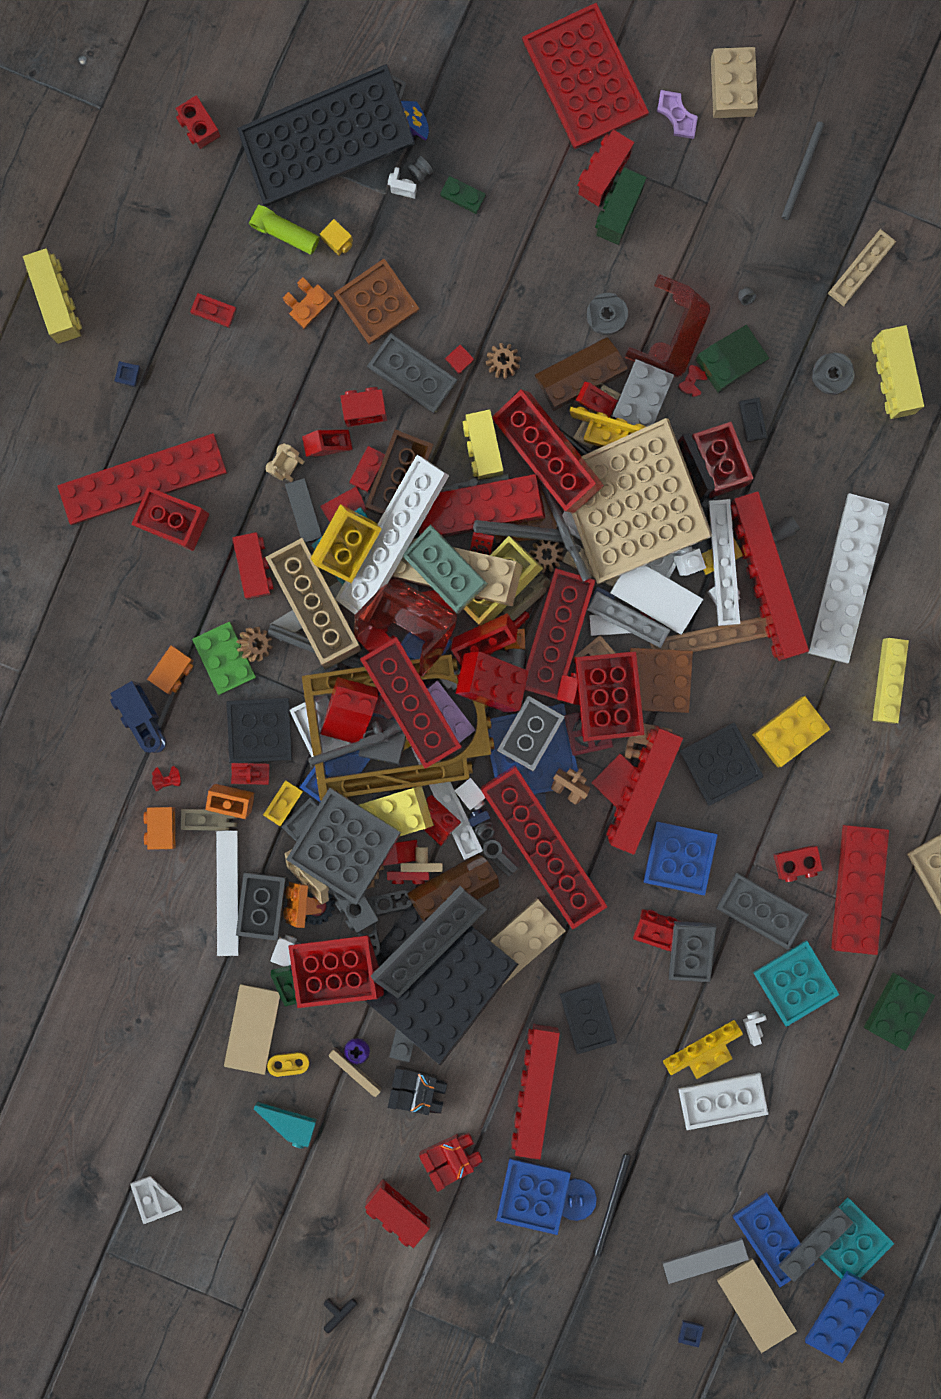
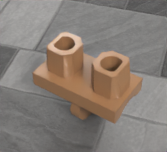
(573, 781)

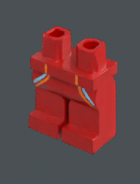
(449, 1160)

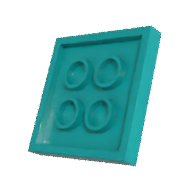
(796, 983)
(858, 1246)

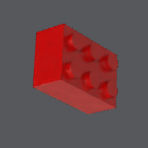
(604, 166)
(723, 458)
(492, 682)
(397, 1214)

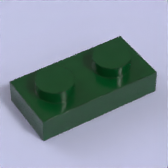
(462, 194)
(284, 984)

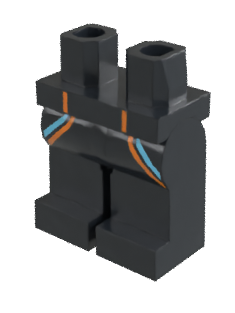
(414, 1091)

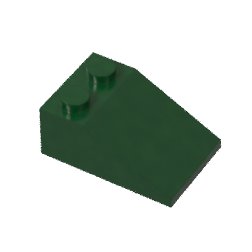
(731, 358)

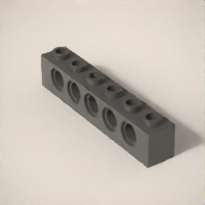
(367, 916)

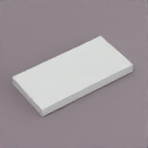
(657, 597)
(723, 1101)

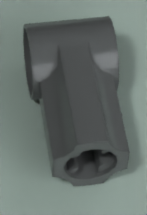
(512, 656)
(502, 858)

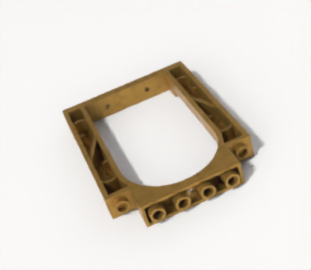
(402, 777)

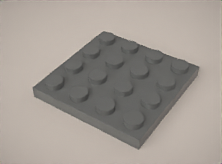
(343, 846)

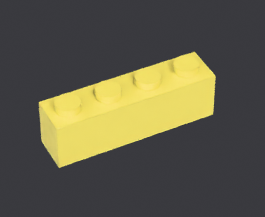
(890, 680)

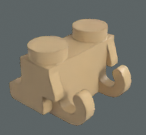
(284, 462)

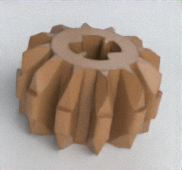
(508, 355)
(547, 547)
(252, 636)

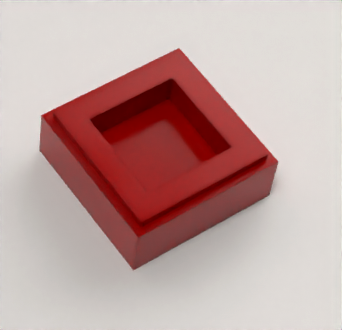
(459, 359)

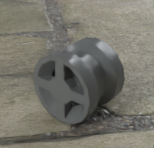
(420, 169)

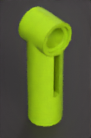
(268, 222)

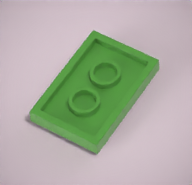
(222, 659)

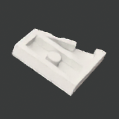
(153, 1200)

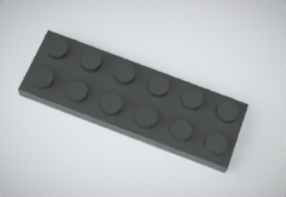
(428, 942)

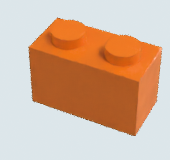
(171, 670)
(229, 801)
(160, 828)

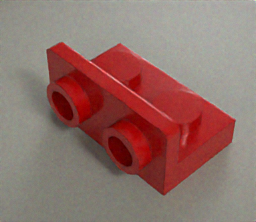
(442, 819)
(655, 929)

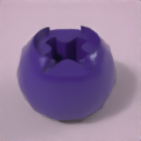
(350, 1056)

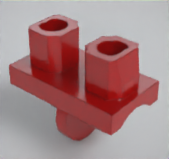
(250, 773)

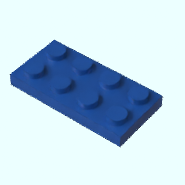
(767, 1234)
(844, 1316)

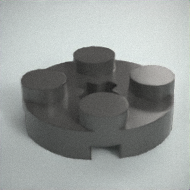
(613, 304)
(844, 371)

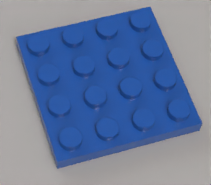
(555, 756)

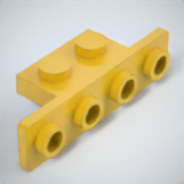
(602, 429)
(705, 1053)

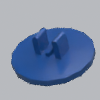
(579, 1200)

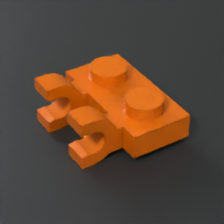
(310, 306)

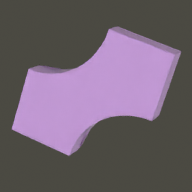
(672, 107)

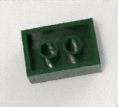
(620, 205)
(899, 1011)

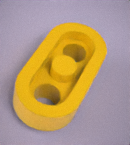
(288, 1064)

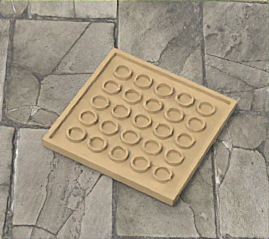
(644, 504)

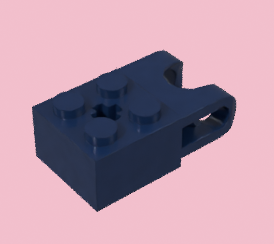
(139, 716)

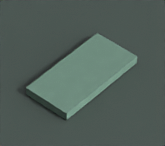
(444, 569)

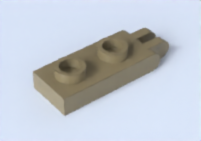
(528, 596)
(205, 820)

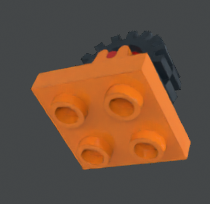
(304, 907)

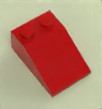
(170, 518)
(349, 710)

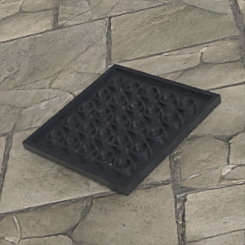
(449, 993)

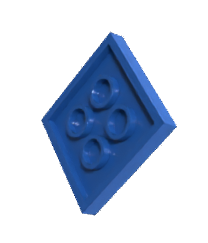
(680, 858)
(533, 1196)

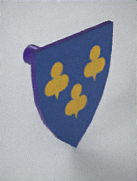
(416, 119)

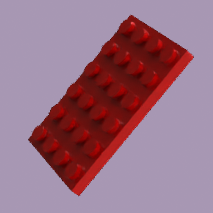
(585, 76)

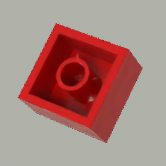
(363, 407)

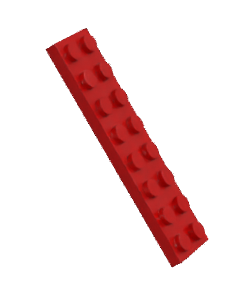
(127, 482)

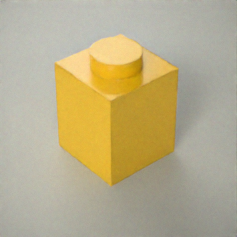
(336, 237)

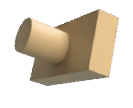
(421, 863)

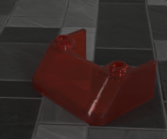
(677, 355)
(414, 613)

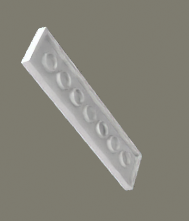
(398, 527)
(848, 578)

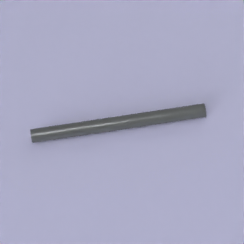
(802, 170)

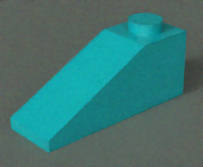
(292, 1126)

